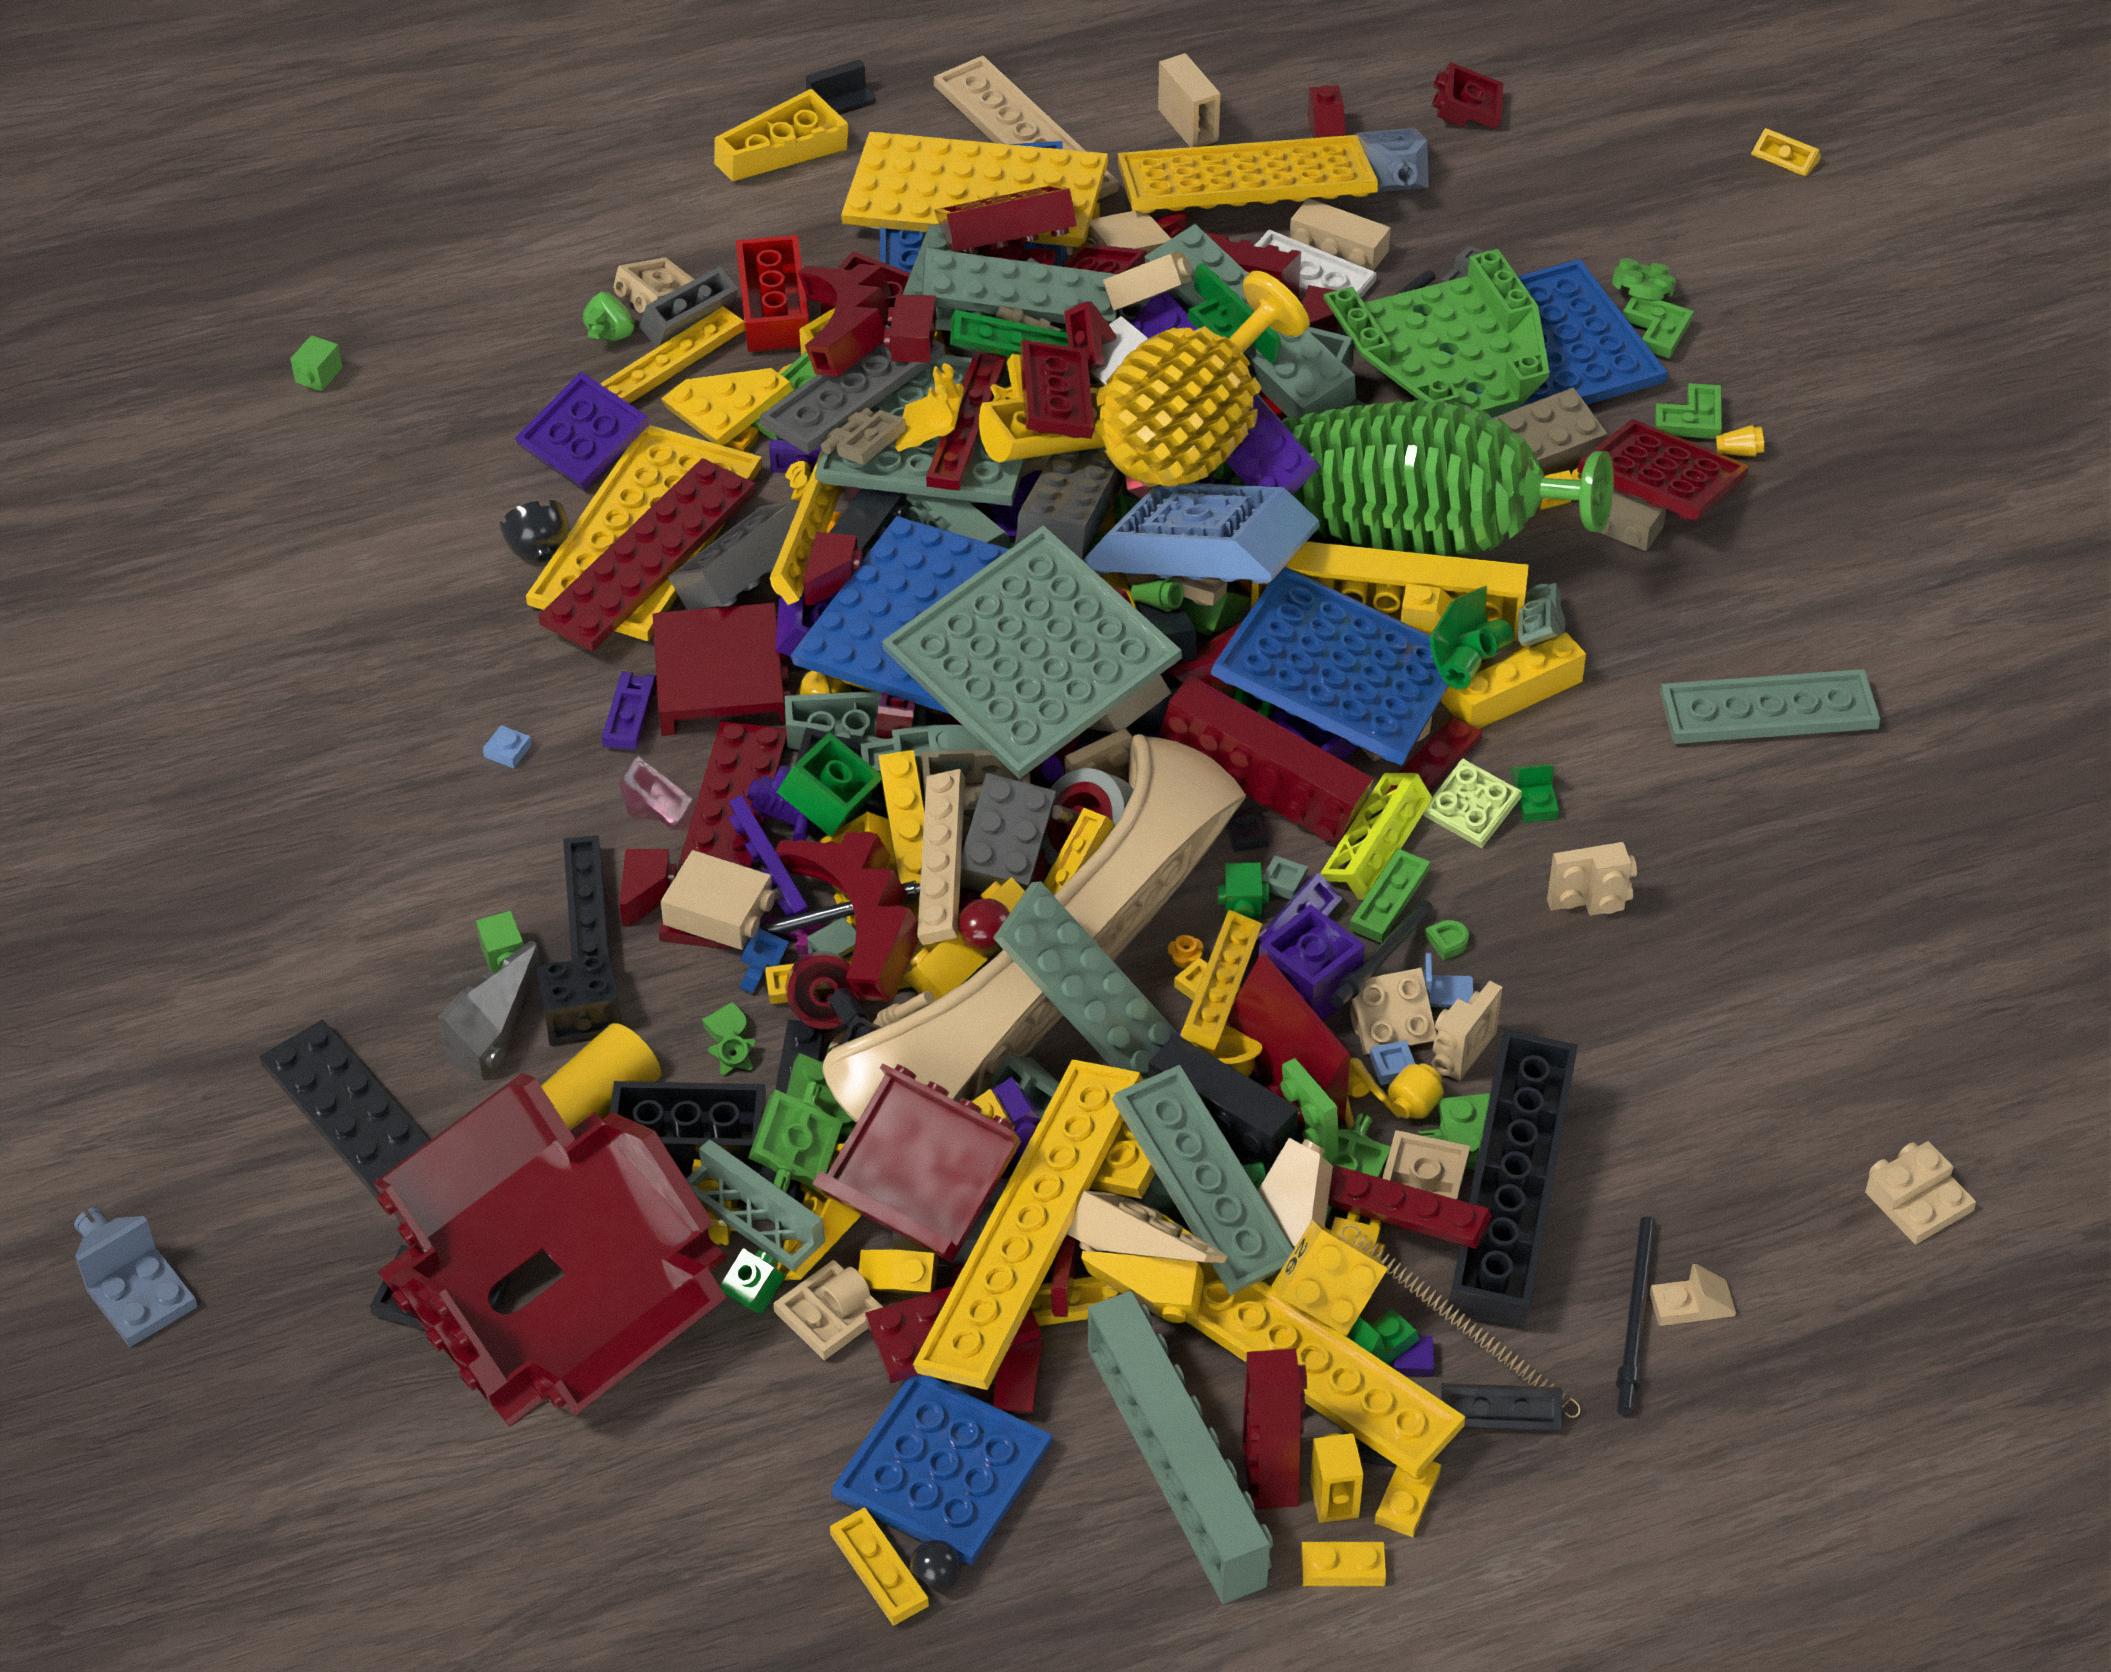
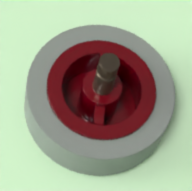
(1080, 790)

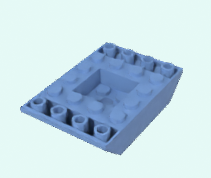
(1207, 533)

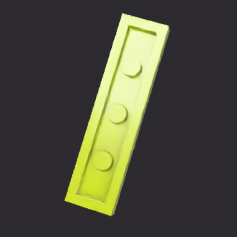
(1384, 832)

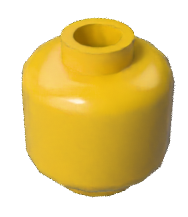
(1415, 1091)

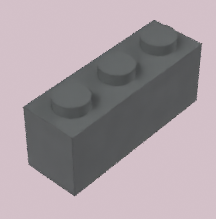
(688, 305)

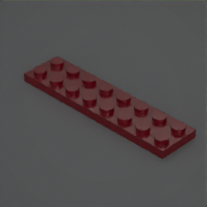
(646, 554)
(735, 759)

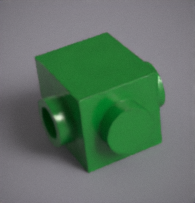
(1243, 889)
(753, 1280)

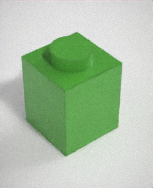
(316, 363)
(498, 938)

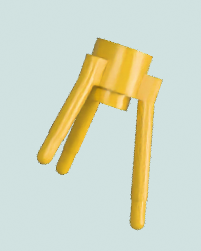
(1360, 1084)

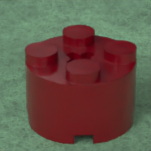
(806, 975)

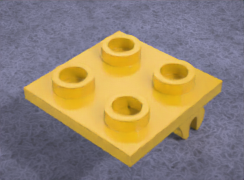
(933, 414)

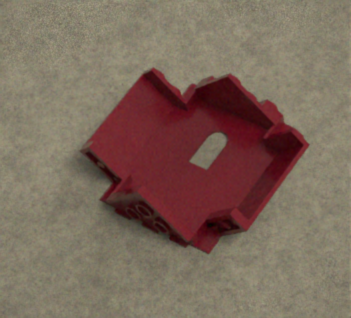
(598, 1205)

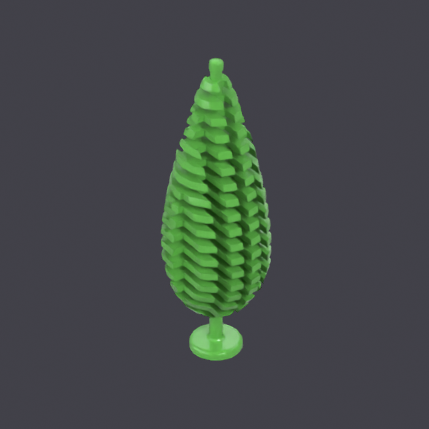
(1430, 478)

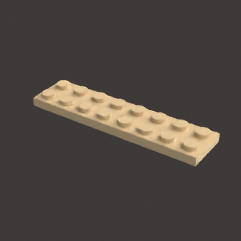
(1004, 110)

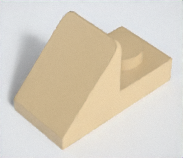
(1698, 1299)

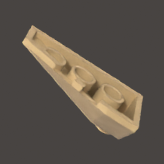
(1131, 1227)

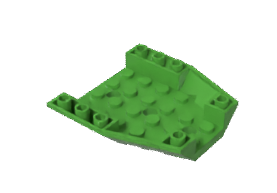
(1479, 318)

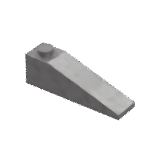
(483, 1019)

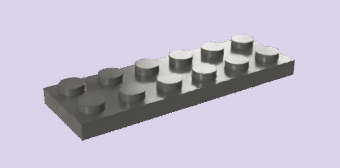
(827, 401)

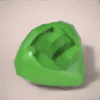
(607, 318)

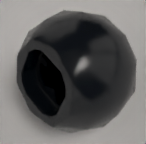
(936, 1564)

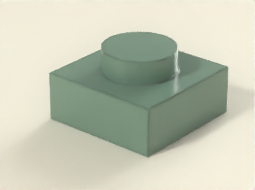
(1284, 877)

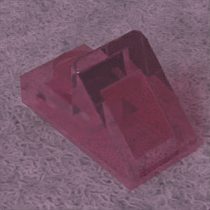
(649, 789)

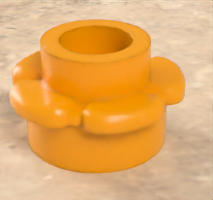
(1185, 950)

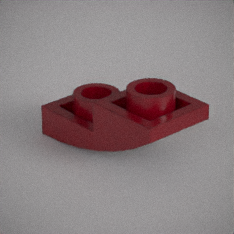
(1018, 1378)

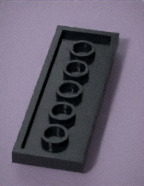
(343, 1102)

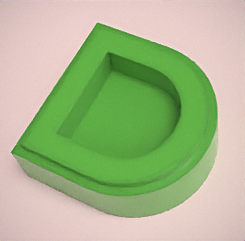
(1448, 938)
(726, 1017)

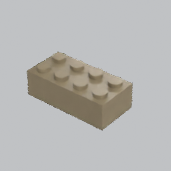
(1557, 430)

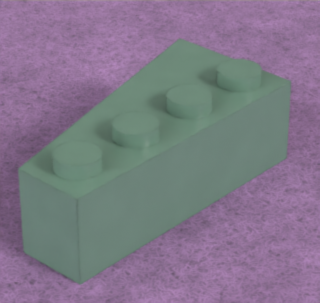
(955, 517)
(842, 714)

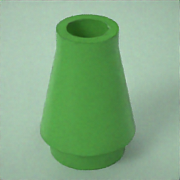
(1159, 593)

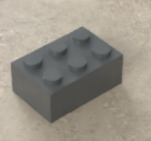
(1006, 833)

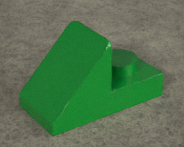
(1537, 793)
(1385, 1337)

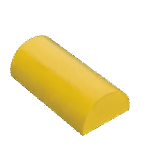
(1007, 438)
(589, 1077)

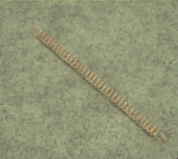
(1459, 1320)

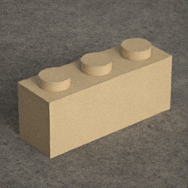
(1341, 233)

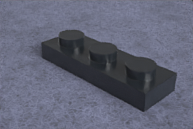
(1506, 1405)

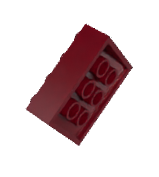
(1007, 218)
(1289, 1029)

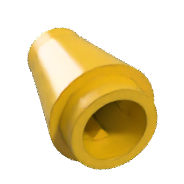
(1741, 442)

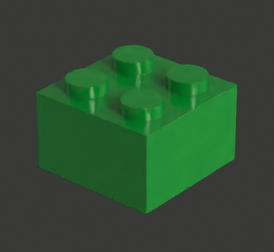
(830, 784)

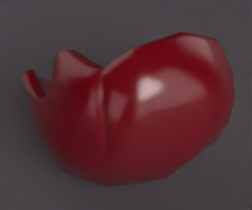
(980, 923)

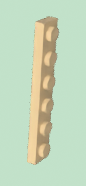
(941, 857)

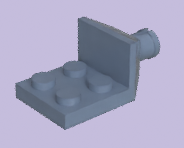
(1397, 158)
(129, 1276)

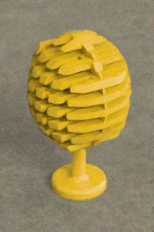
(1188, 393)

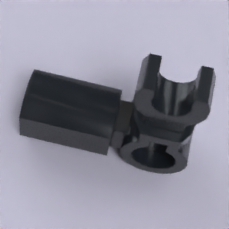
(851, 1015)

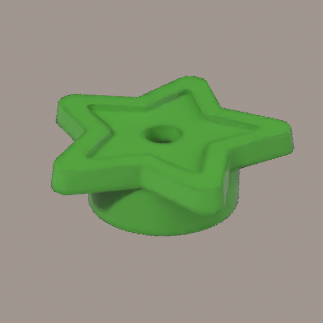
(732, 1042)

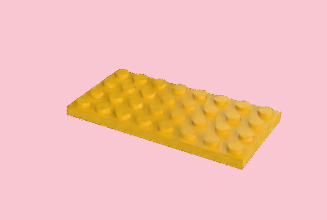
(1246, 173)
(912, 175)
(634, 485)

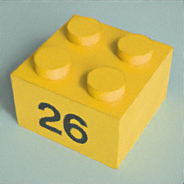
(1329, 1278)

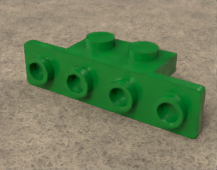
(1226, 312)

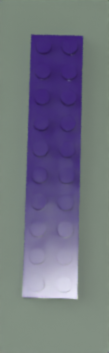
(1270, 450)

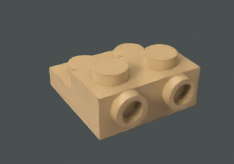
(648, 281)
(1592, 878)
(1466, 1031)
(1427, 1163)
(1919, 1191)

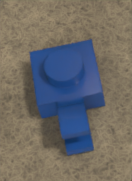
(761, 952)

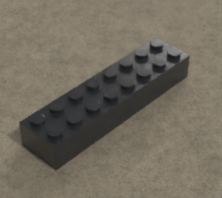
(1514, 1177)

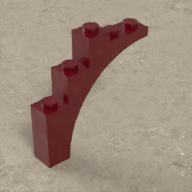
(857, 317)
(883, 927)

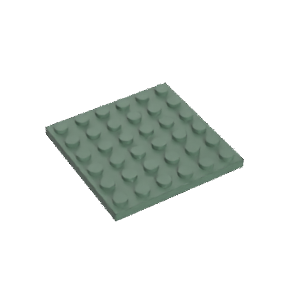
(907, 469)
(1031, 651)

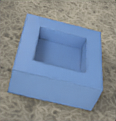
(507, 746)
(1390, 1060)

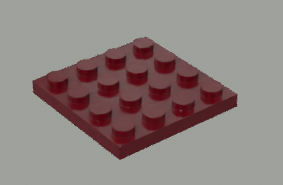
(1669, 469)

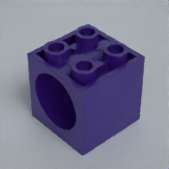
(1314, 957)

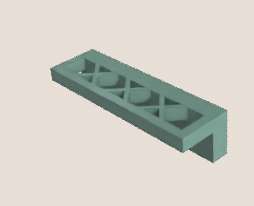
(765, 1198)

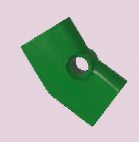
(1467, 638)

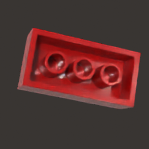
(771, 292)

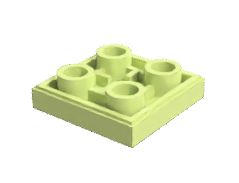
(1472, 803)

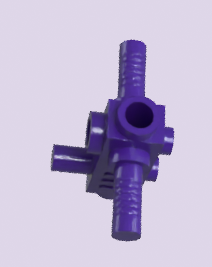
(770, 803)

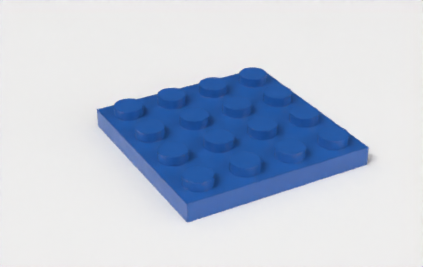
(942, 1466)

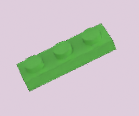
(1389, 895)

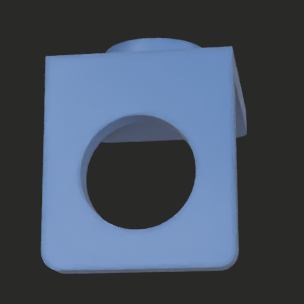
(1446, 989)

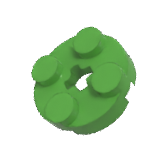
(1644, 280)

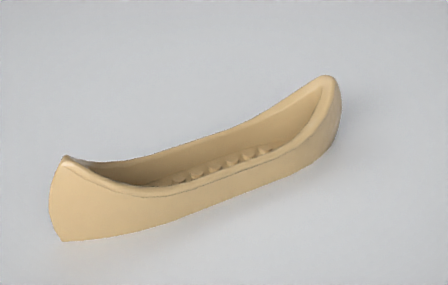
(963, 1037)

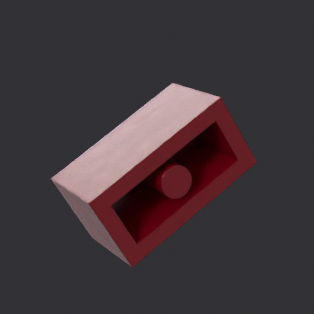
(912, 328)

